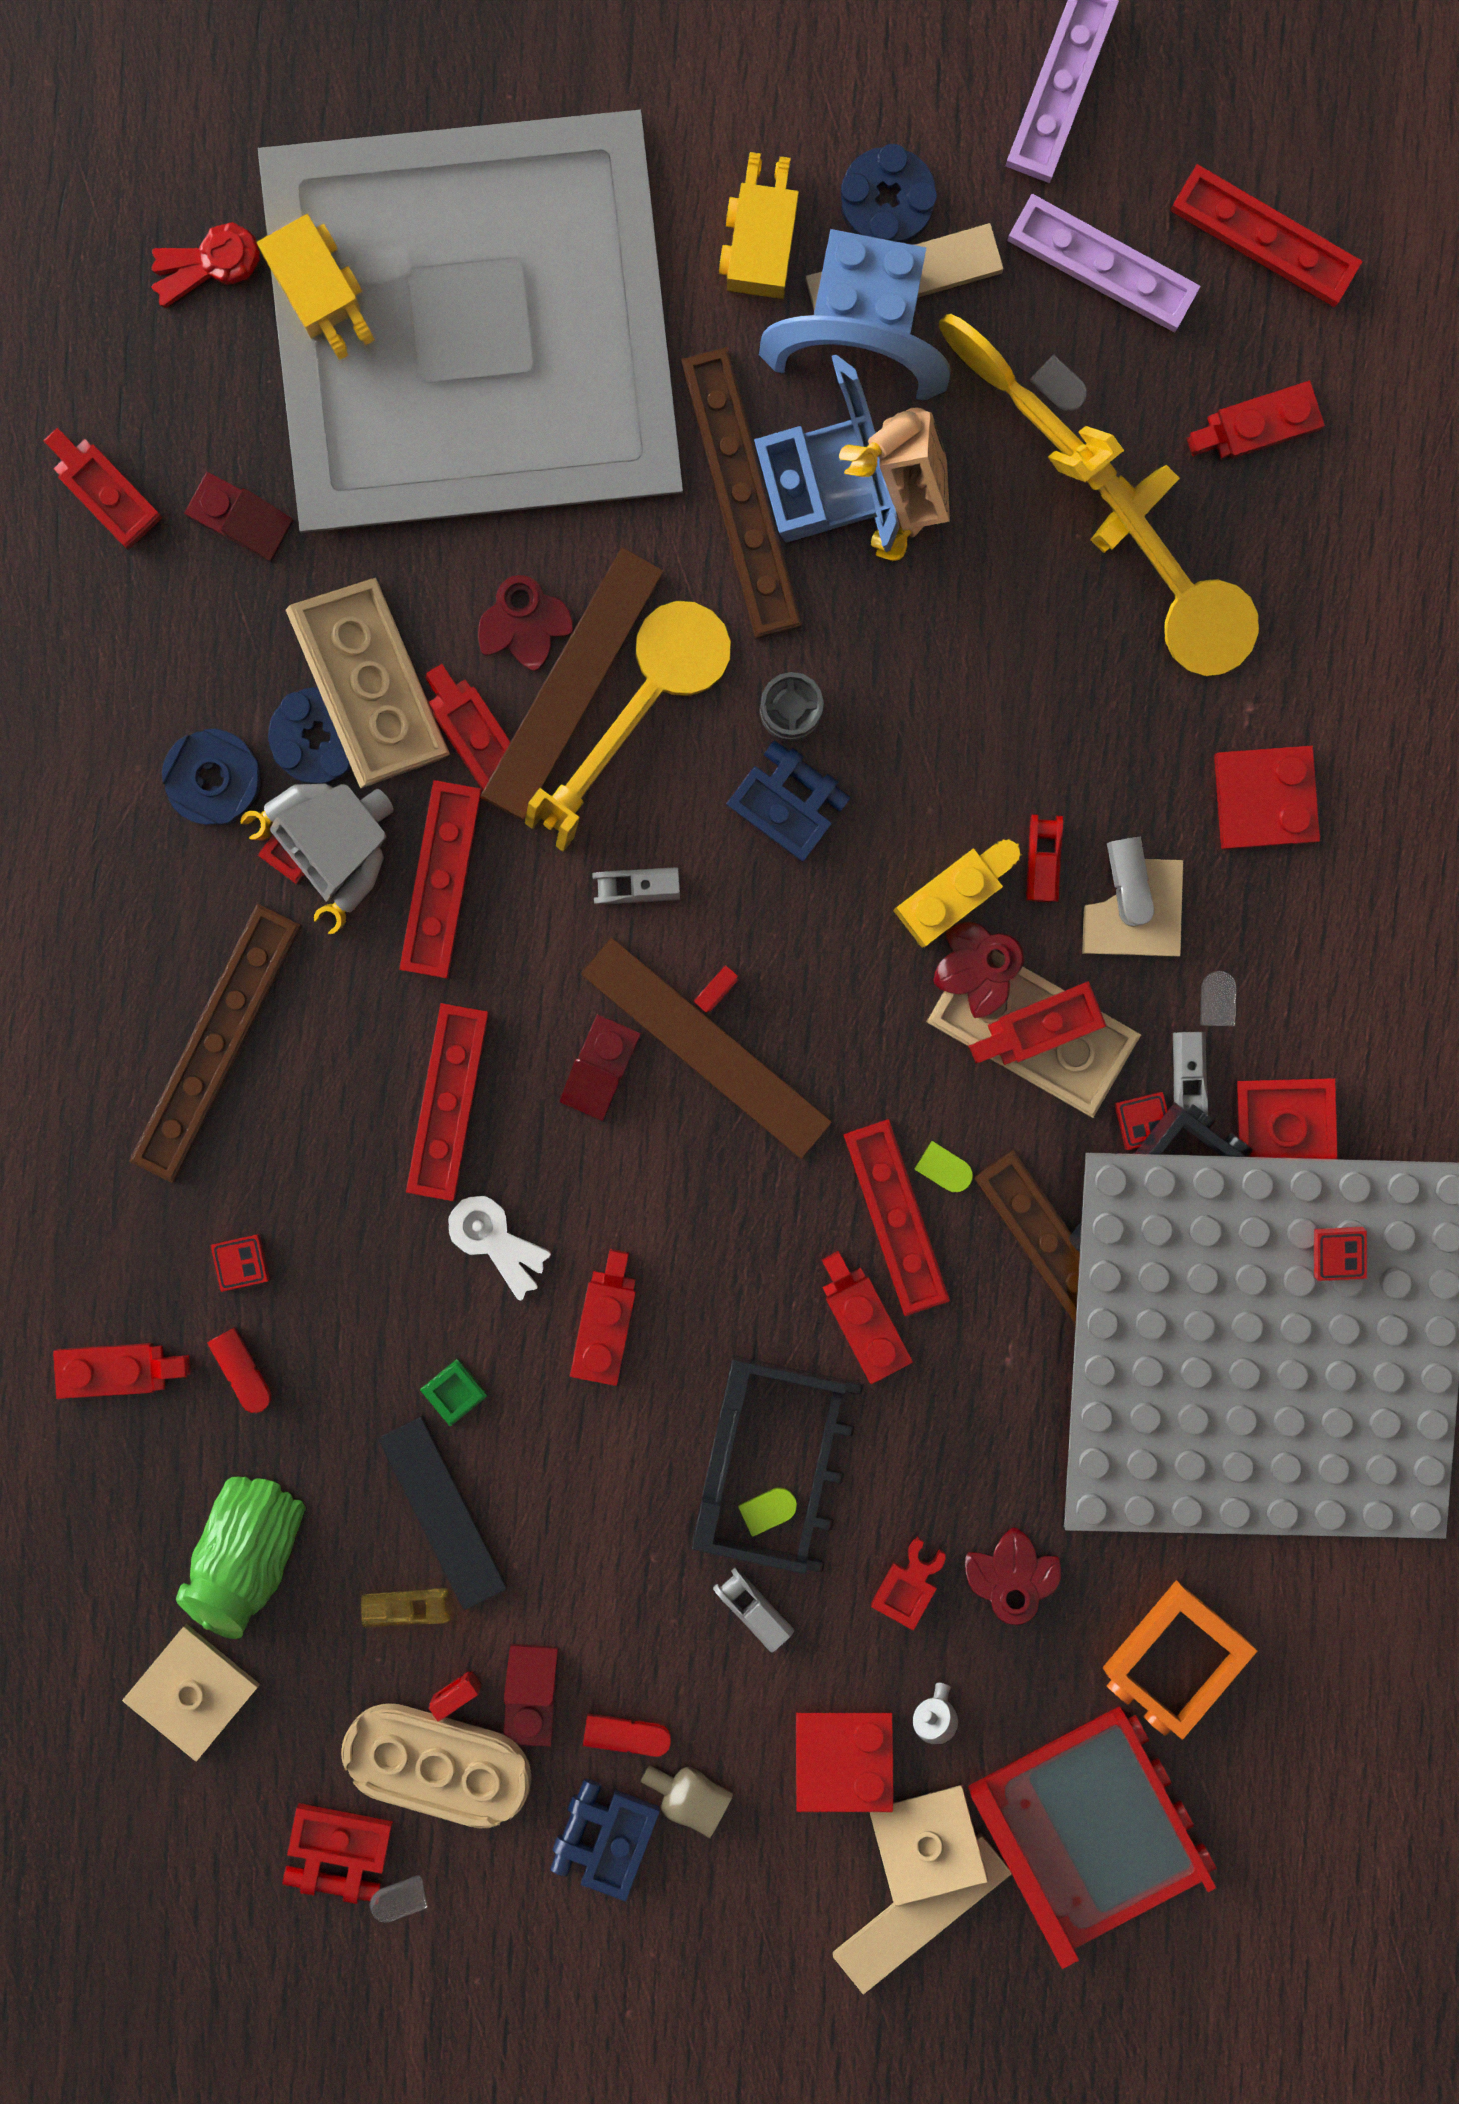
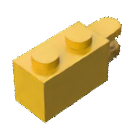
(762, 233)
(313, 282)
(956, 891)

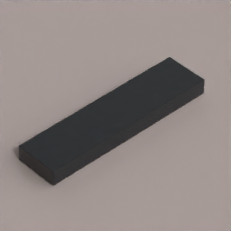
(443, 1512)

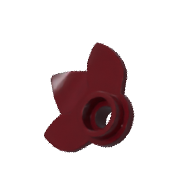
(525, 629)
(972, 969)
(1013, 1570)

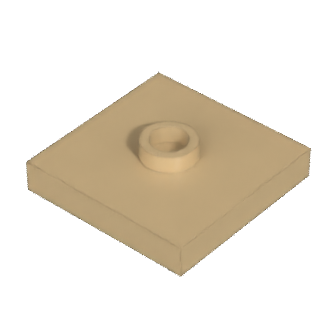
(191, 1692)
(929, 1846)

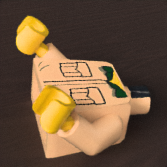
(913, 472)

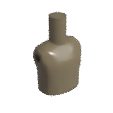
(689, 1798)

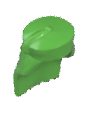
(240, 1555)

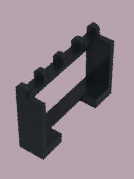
(721, 1453)

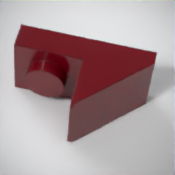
(239, 516)
(599, 1067)
(530, 1694)

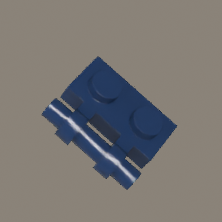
(779, 812)
(619, 1845)

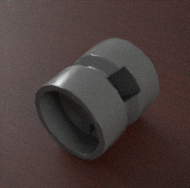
(791, 707)

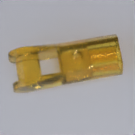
(397, 1608)

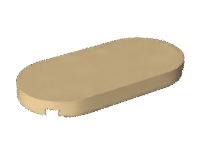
(436, 1766)

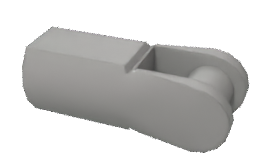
(1131, 880)
(646, 885)
(1190, 1064)
(758, 1615)

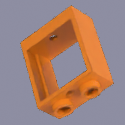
(1146, 1633)

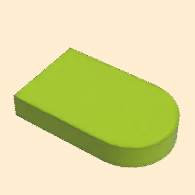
(944, 1168)
(768, 1510)

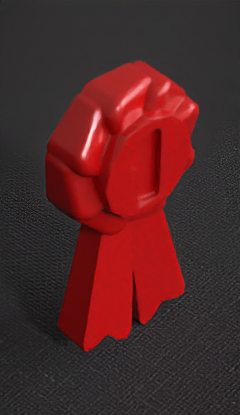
(225, 254)

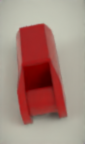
(1044, 867)
(241, 1371)
(626, 1736)

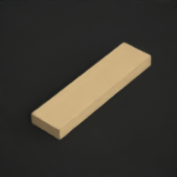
(948, 261)
(908, 1927)

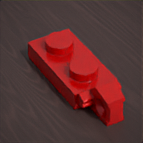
(1259, 423)
(103, 489)
(467, 724)
(1041, 1026)
(864, 1320)
(604, 1323)
(115, 1370)

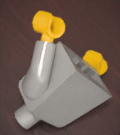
(330, 840)

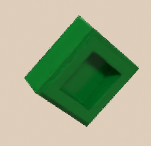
(454, 1392)

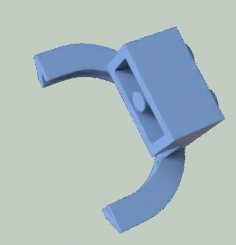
(864, 303)
(809, 478)

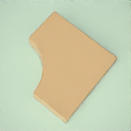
(1161, 936)

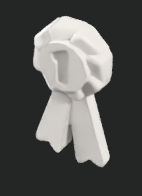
(481, 1228)

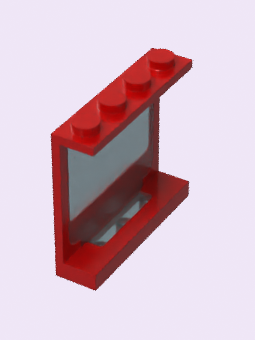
(1091, 1831)

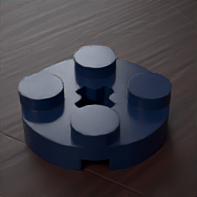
(890, 168)
(204, 750)
(293, 752)

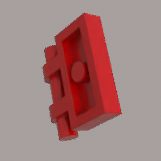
(338, 1840)

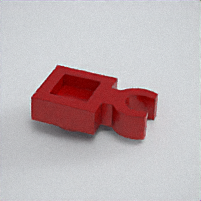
(905, 1590)

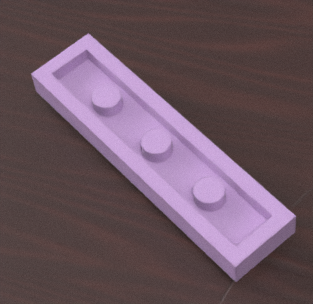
(1060, 87)
(1103, 263)

